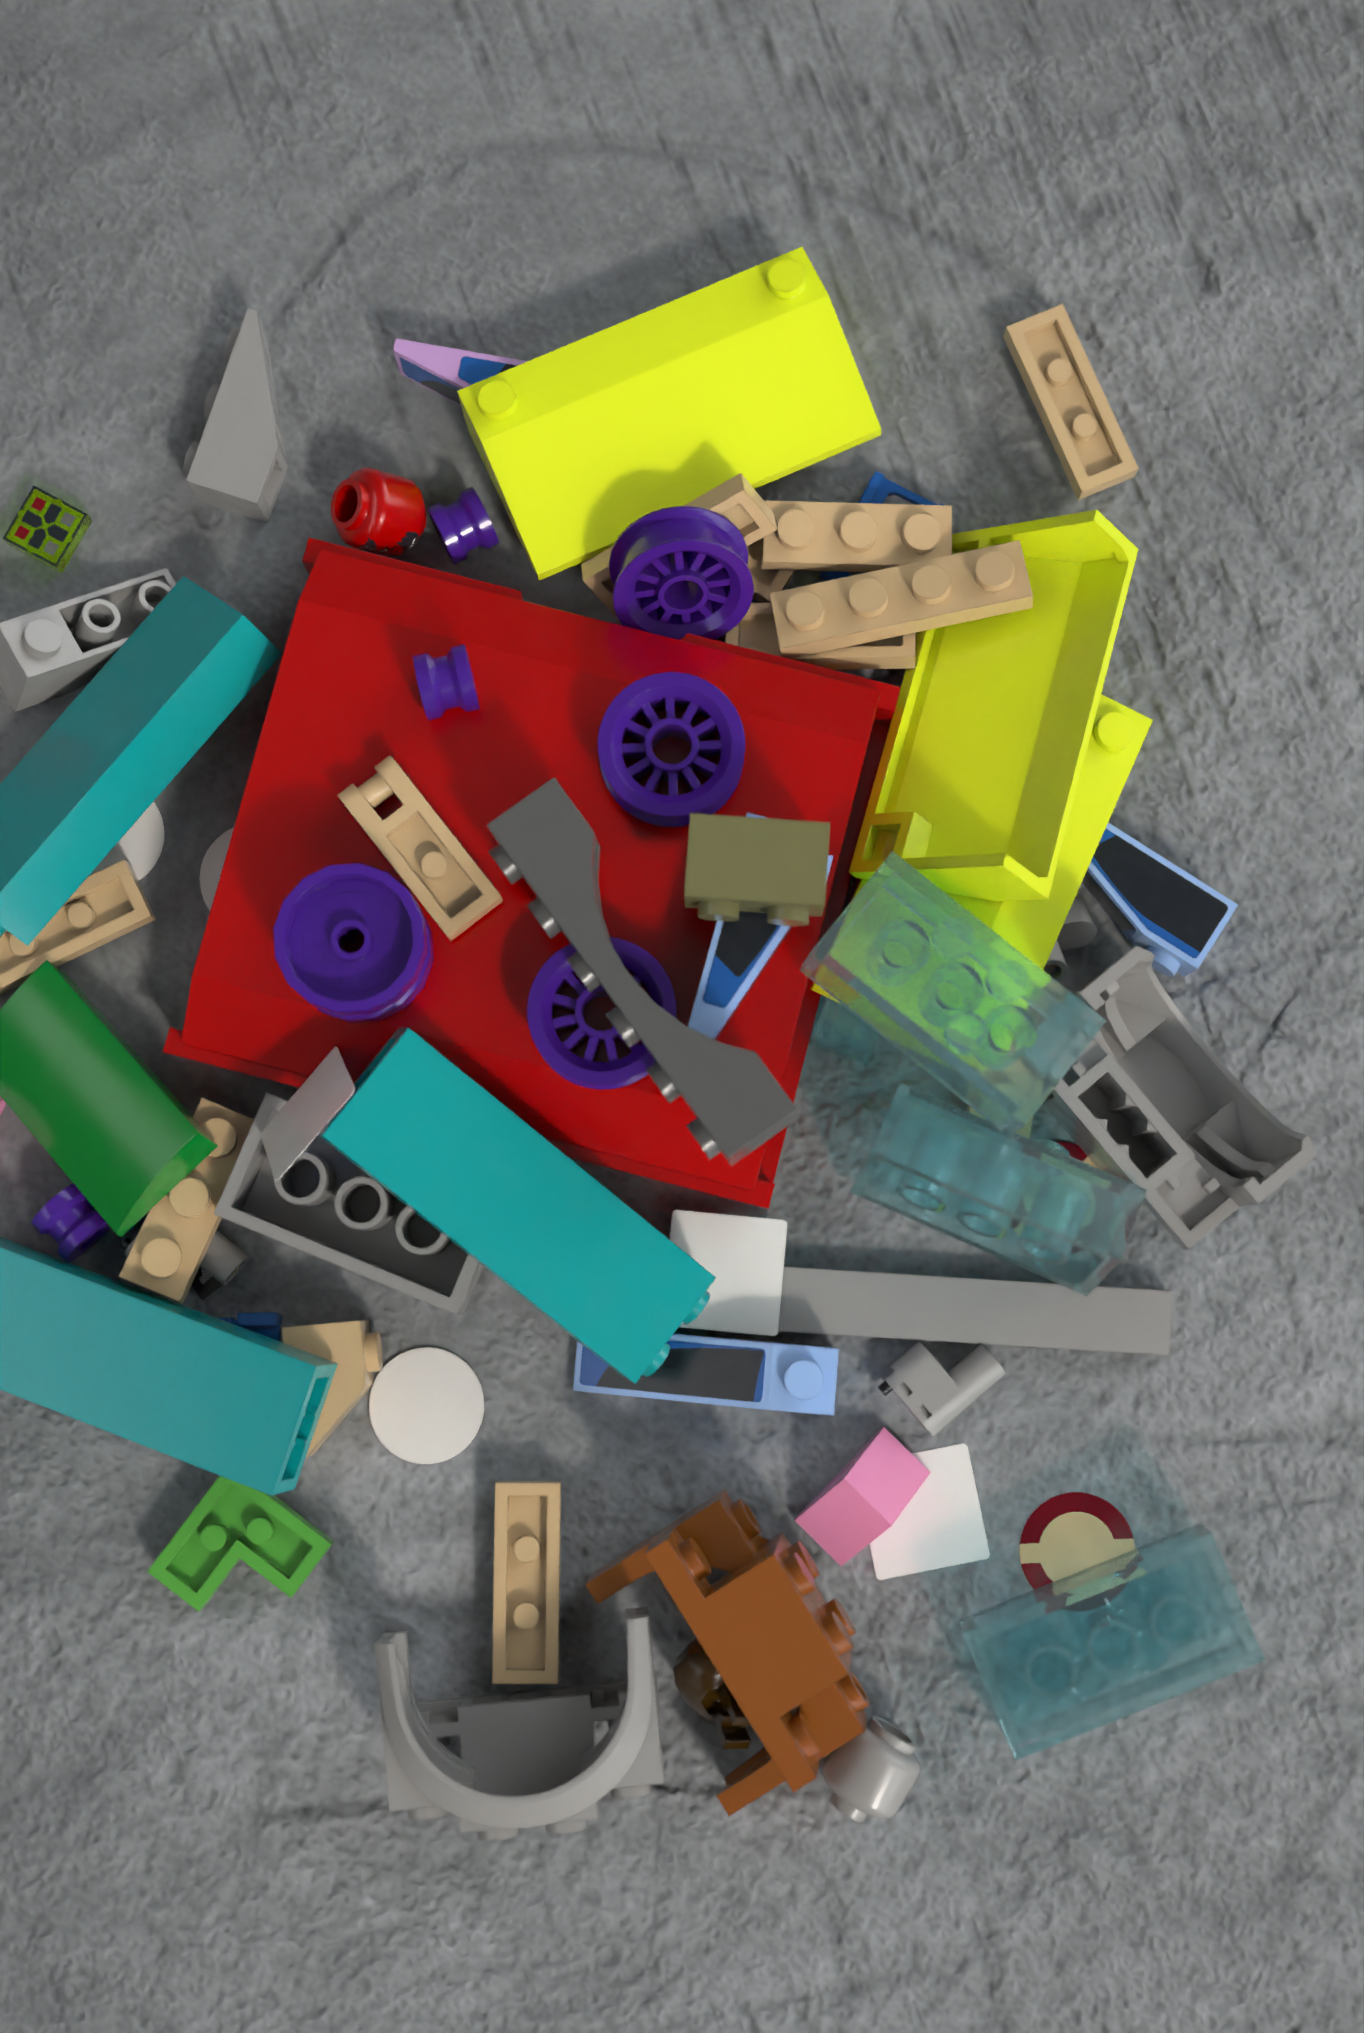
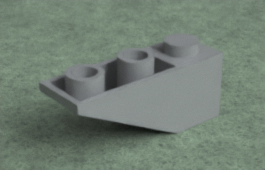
(242, 445)
(73, 640)

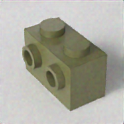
(756, 868)

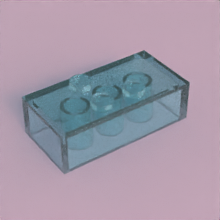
(952, 995)
(998, 1190)
(1111, 1640)

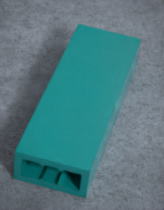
(120, 748)
(518, 1206)
(157, 1371)

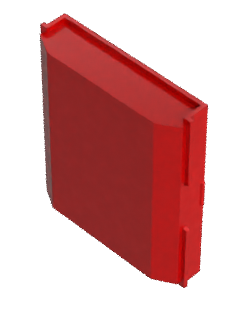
(542, 690)

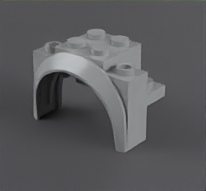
(1167, 1111)
(525, 1752)

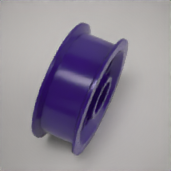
(681, 573)
(639, 700)
(558, 1055)

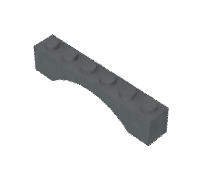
(723, 1085)

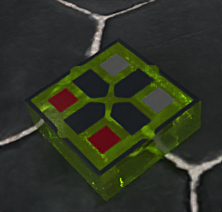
(47, 529)

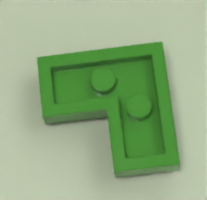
(236, 1525)

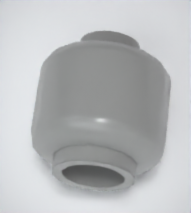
(872, 1771)

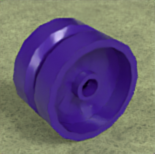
(331, 911)

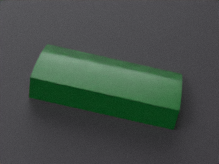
(93, 1100)

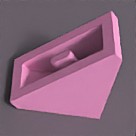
(863, 1497)

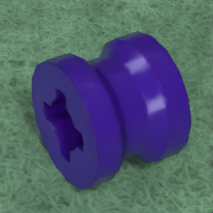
(463, 525)
(446, 682)
(71, 1223)

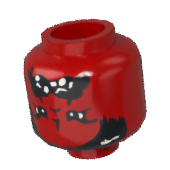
(378, 512)

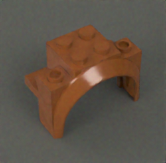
(763, 1633)

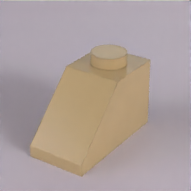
(357, 1358)

